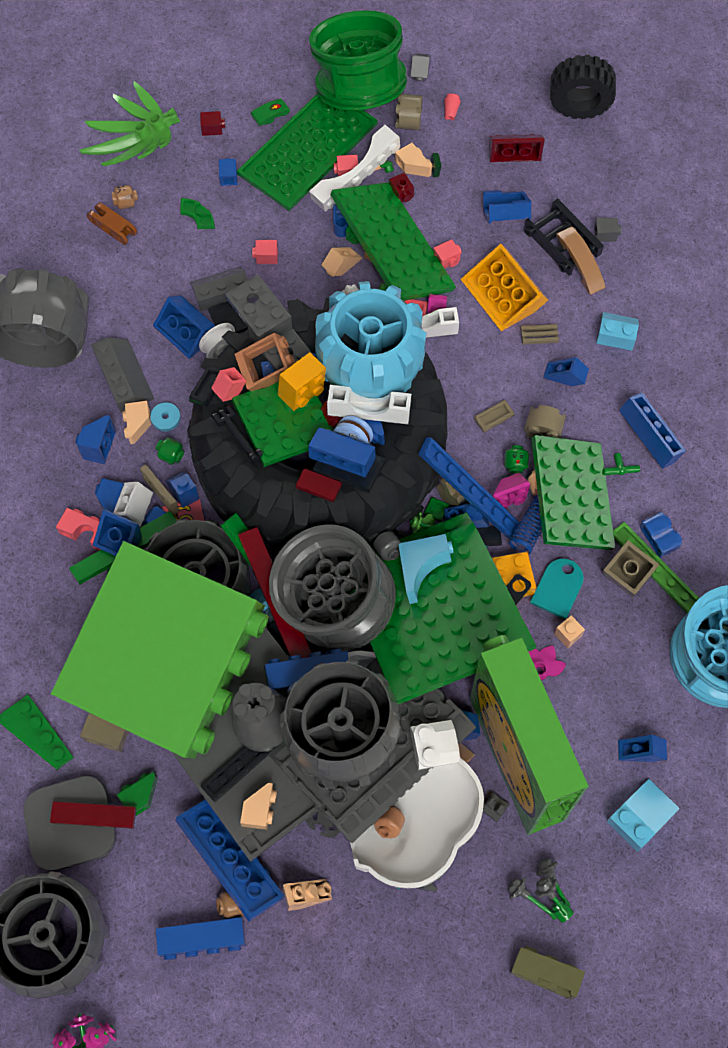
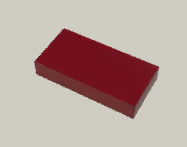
(319, 485)

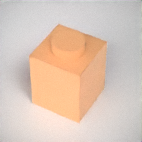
(569, 631)

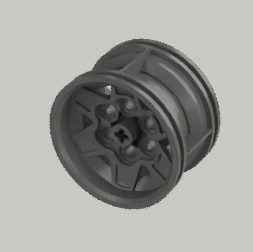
(361, 614)

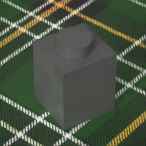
(607, 229)

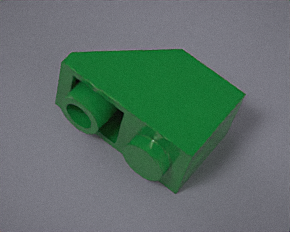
(140, 793)

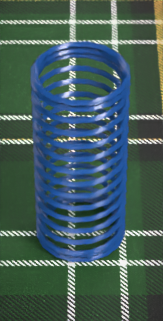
(528, 546)

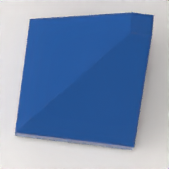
(153, 514)

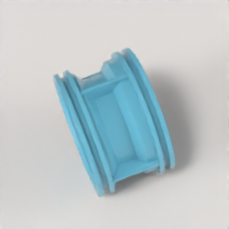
(702, 674)

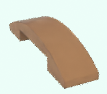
(583, 259)

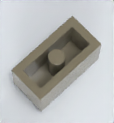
(103, 733)

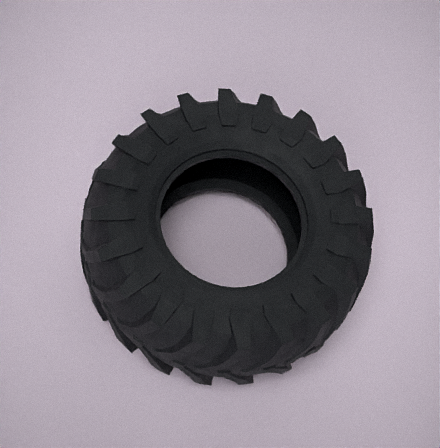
(269, 494)

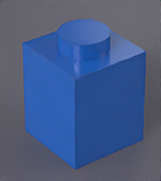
(228, 172)

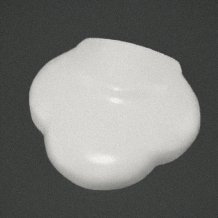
(439, 819)

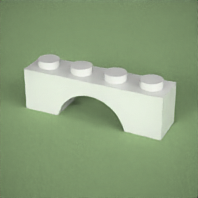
(391, 408)

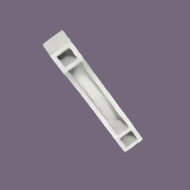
(382, 146)
(441, 322)

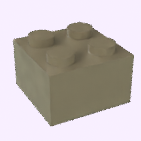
(630, 569)

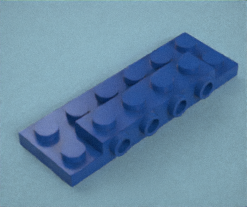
(244, 881)

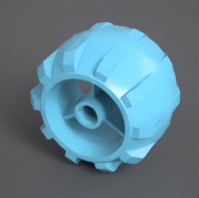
(362, 319)

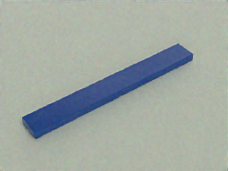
(468, 487)

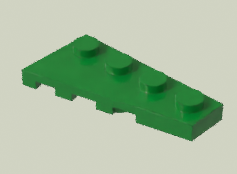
(34, 730)

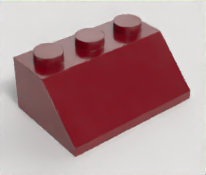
(516, 148)

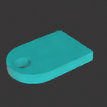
(558, 590)

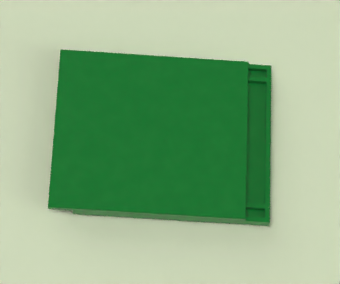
(454, 616)

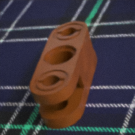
(111, 223)

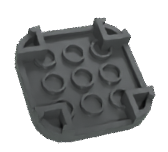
(62, 845)

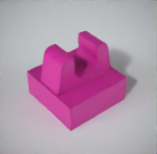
(436, 302)

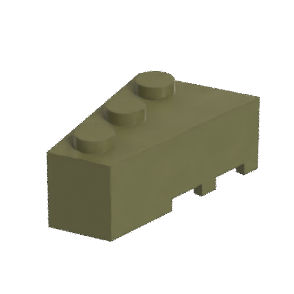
(547, 972)

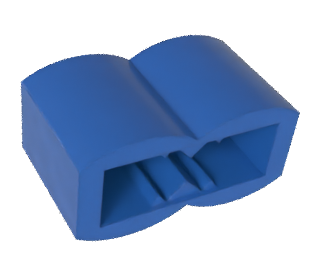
(661, 534)

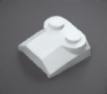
(435, 744)

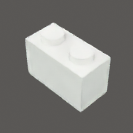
(133, 502)

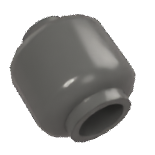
(387, 545)

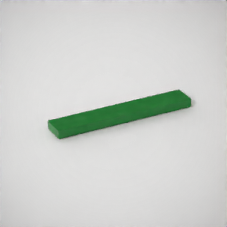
(103, 560)

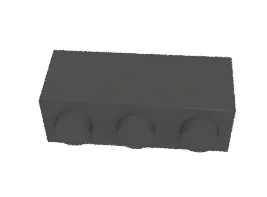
(212, 289)

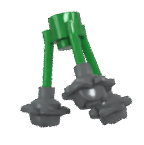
(545, 887)

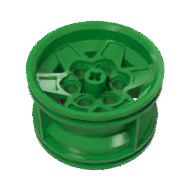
(358, 59)

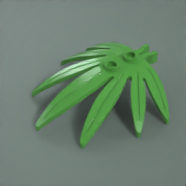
(146, 134)

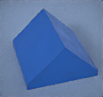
(114, 530)

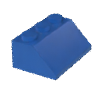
(182, 325)

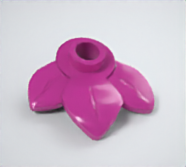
(547, 662)

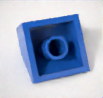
(96, 440)

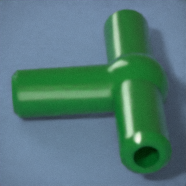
(620, 469)

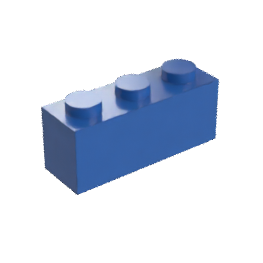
(342, 452)

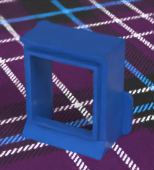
(506, 206)

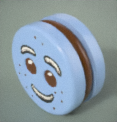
(354, 428)

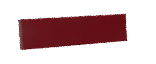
(93, 815)

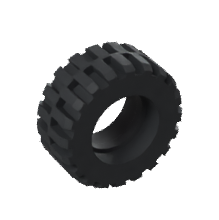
(583, 72)

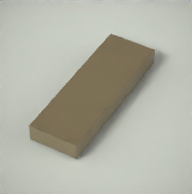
(159, 489)

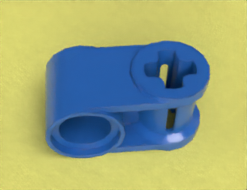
(339, 222)

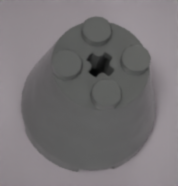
(257, 716)

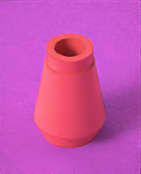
(451, 106)

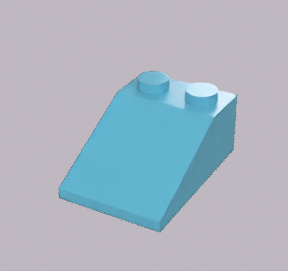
(643, 815)

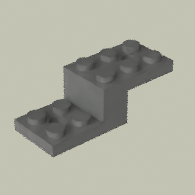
(266, 318)

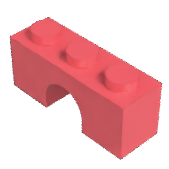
(75, 522)

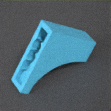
(420, 558)

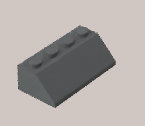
(122, 371)

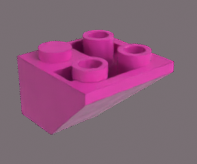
(512, 490)

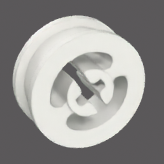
(212, 341)

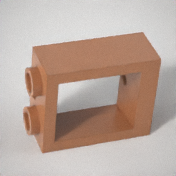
(246, 365)

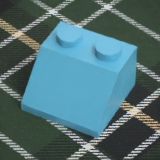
(618, 331)

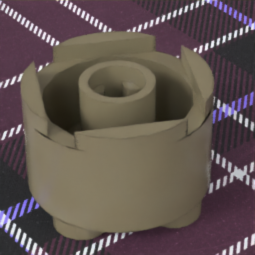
(409, 111)
(544, 422)

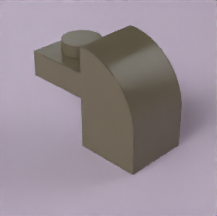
(448, 493)

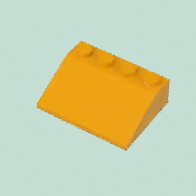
(504, 288)

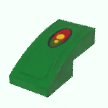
(268, 112)

